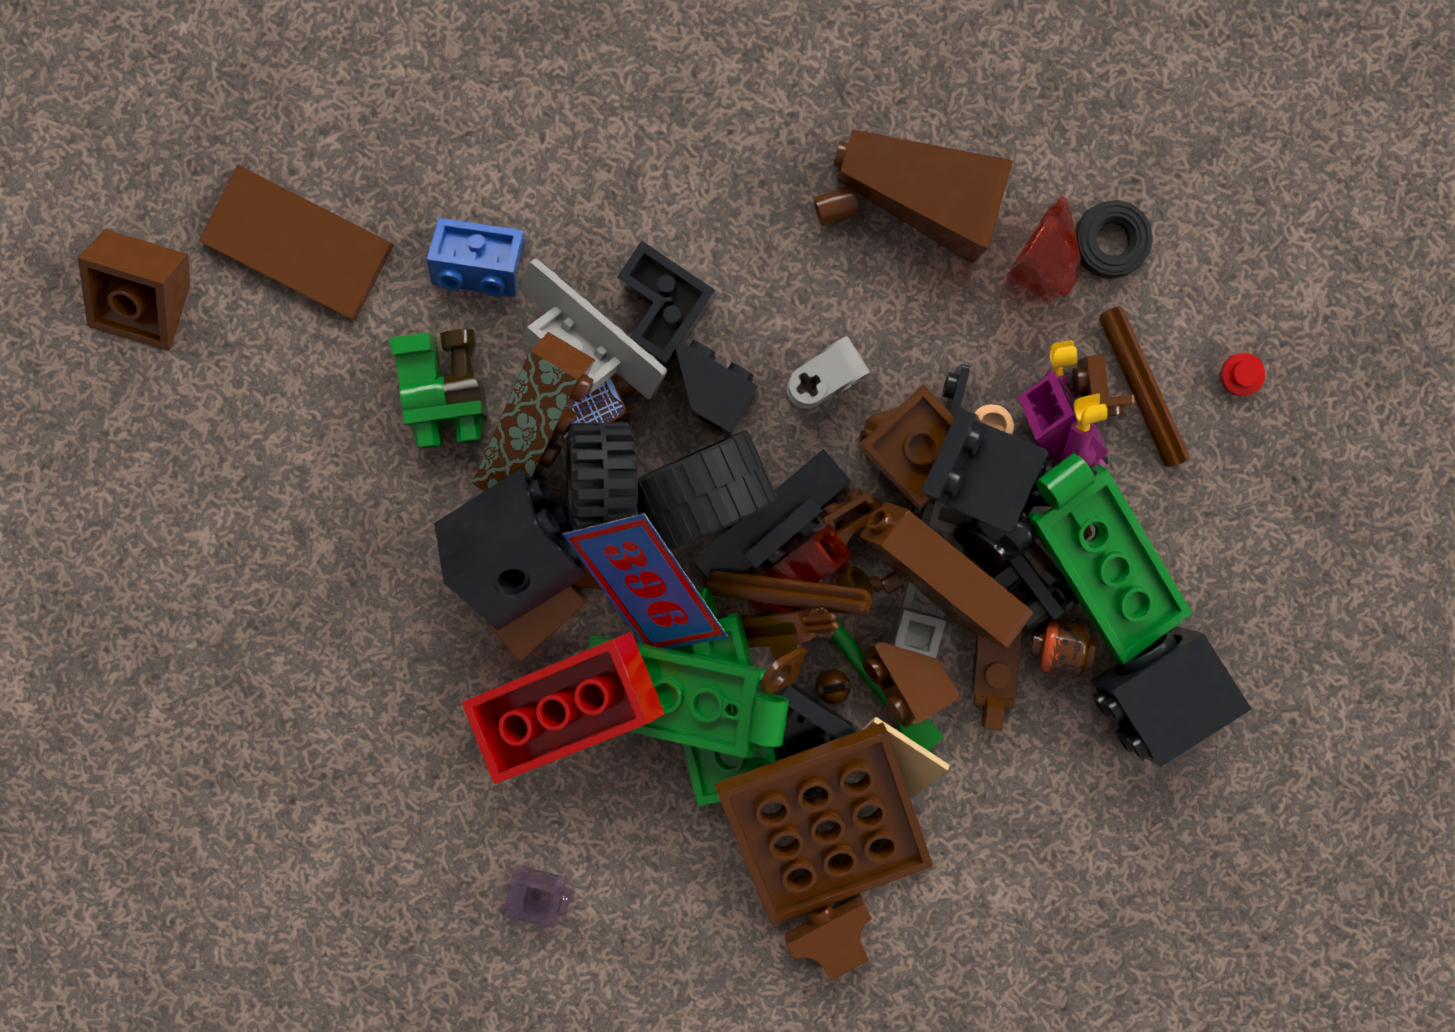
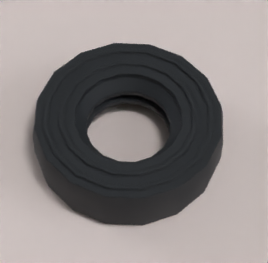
(1136, 227)

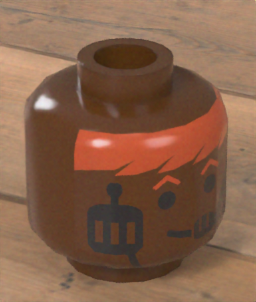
(1064, 648)

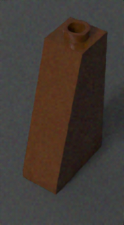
(945, 575)

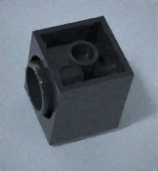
(508, 549)
(1169, 696)

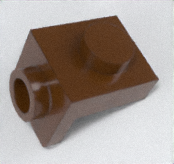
(1092, 379)

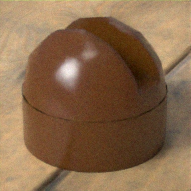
(833, 677)

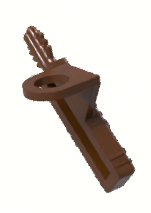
(784, 634)

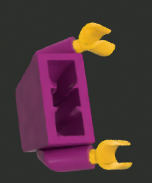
(1059, 419)

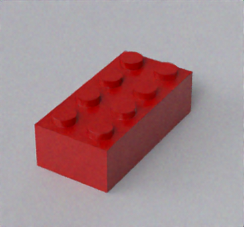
(563, 708)

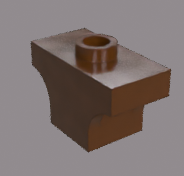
(832, 936)

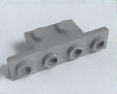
(589, 331)

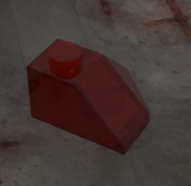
(1049, 255)

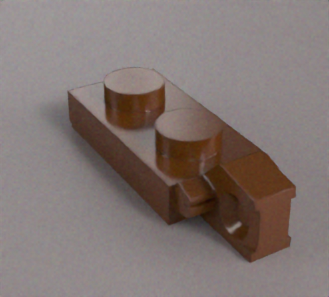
(995, 679)

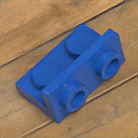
(475, 257)

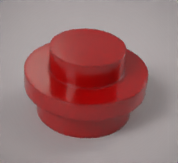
(1242, 374)

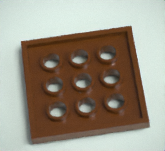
(799, 817)

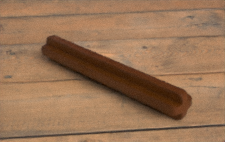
(1144, 386)
(789, 592)

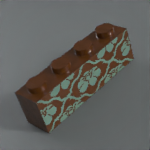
(537, 412)

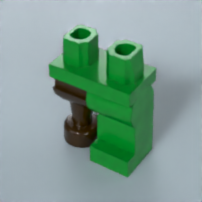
(439, 399)

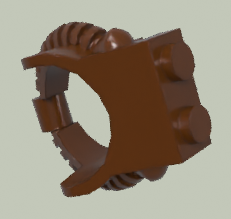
(847, 519)

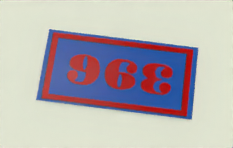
(645, 583)

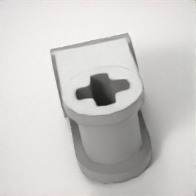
(831, 370)

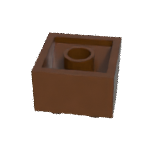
(134, 288)

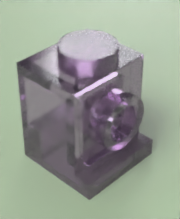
(523, 904)

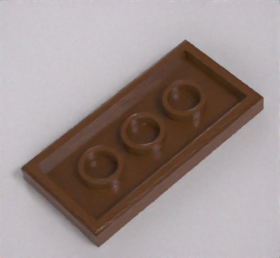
(296, 242)

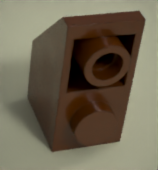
(910, 681)

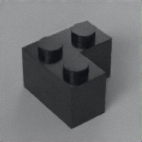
(675, 299)

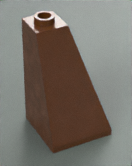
(930, 187)

